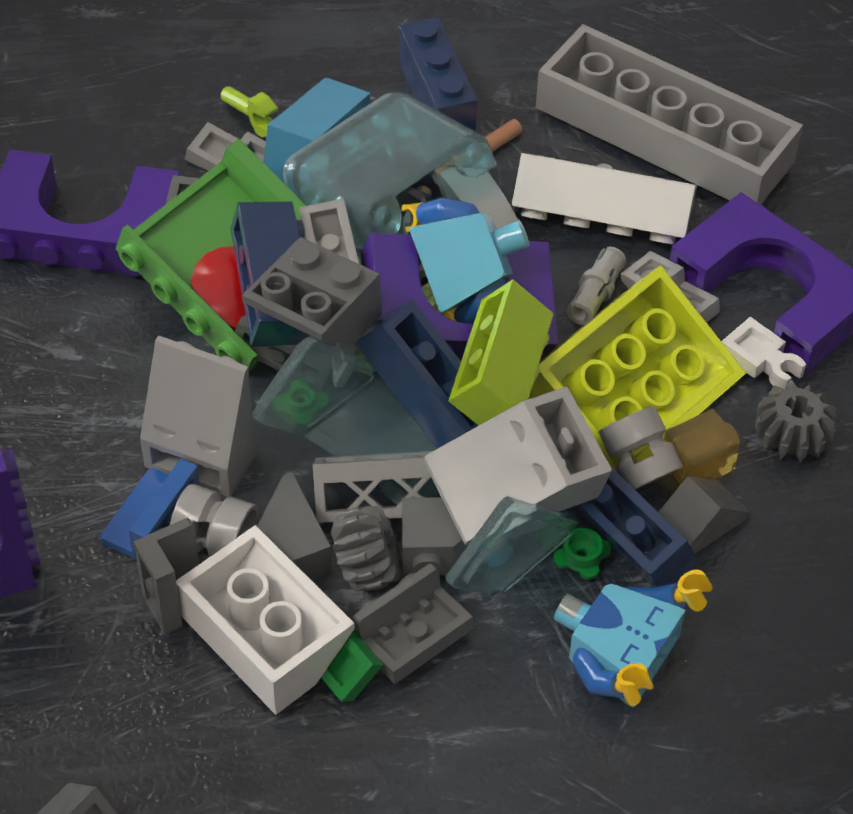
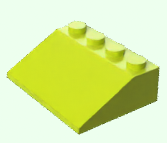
(639, 355)

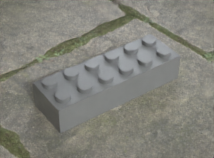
(667, 116)

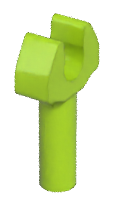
(257, 108)

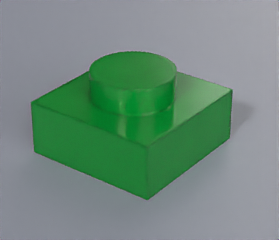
(351, 668)

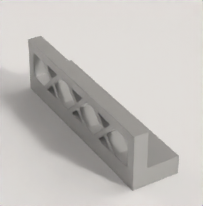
(368, 468)

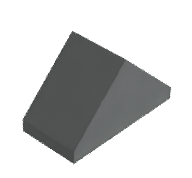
(703, 511)

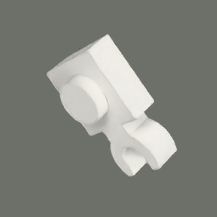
(762, 350)

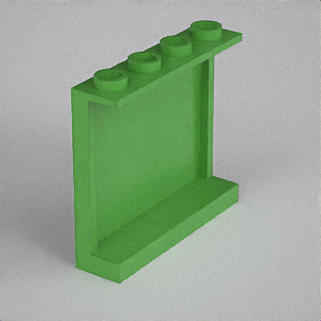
(189, 227)

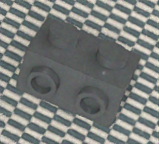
(411, 623)

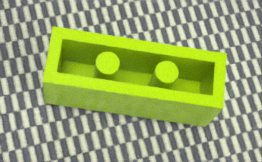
(501, 353)

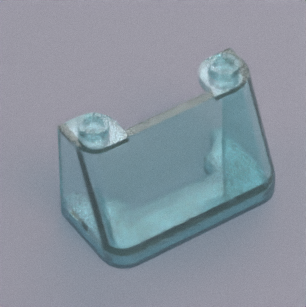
(381, 155)

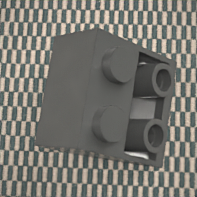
(319, 293)

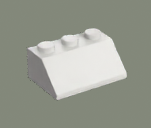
(263, 618)

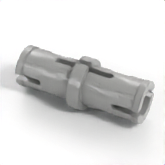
(596, 285)

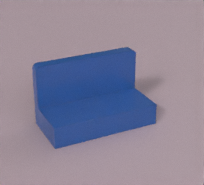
(148, 506)

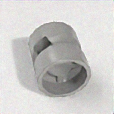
(633, 433)
(214, 520)

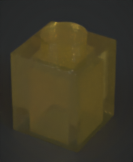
(704, 446)

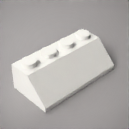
(603, 196)

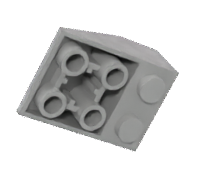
(198, 413)
(529, 452)

